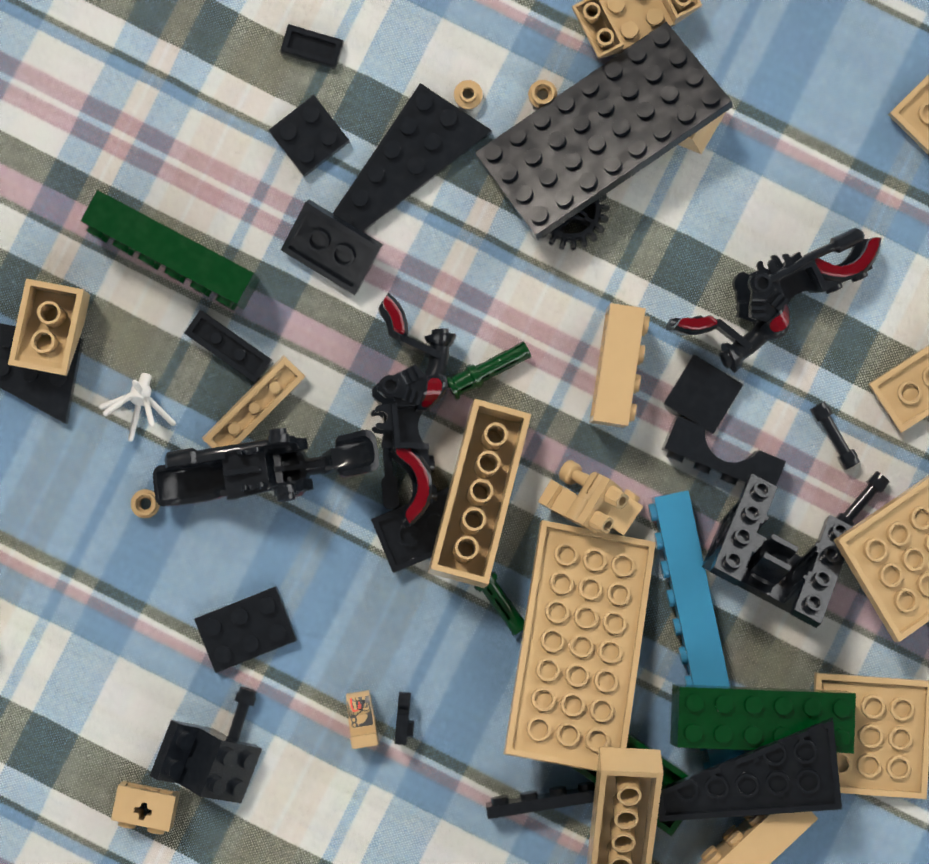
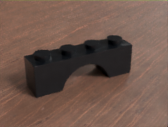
(688, 442)

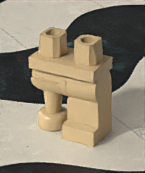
(592, 503)

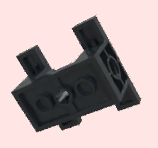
(771, 565)

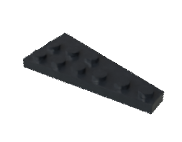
(414, 151)
(40, 389)
(776, 778)

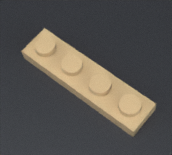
(255, 404)

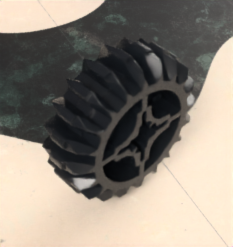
(582, 219)

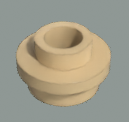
(539, 86)
(470, 103)
(136, 504)

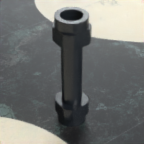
(847, 457)
(876, 483)
(245, 698)

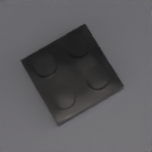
(309, 135)

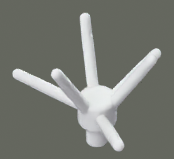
(139, 396)

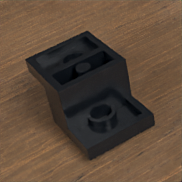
(205, 761)

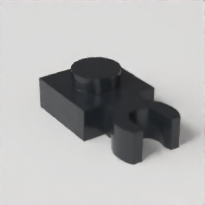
(404, 726)

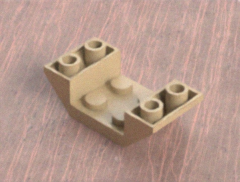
(621, 23)

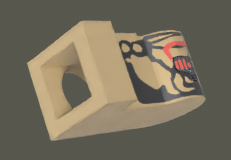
(361, 720)

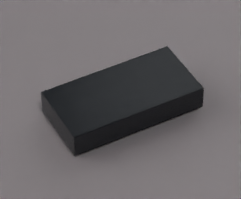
(312, 46)

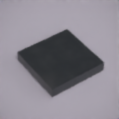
(703, 394)

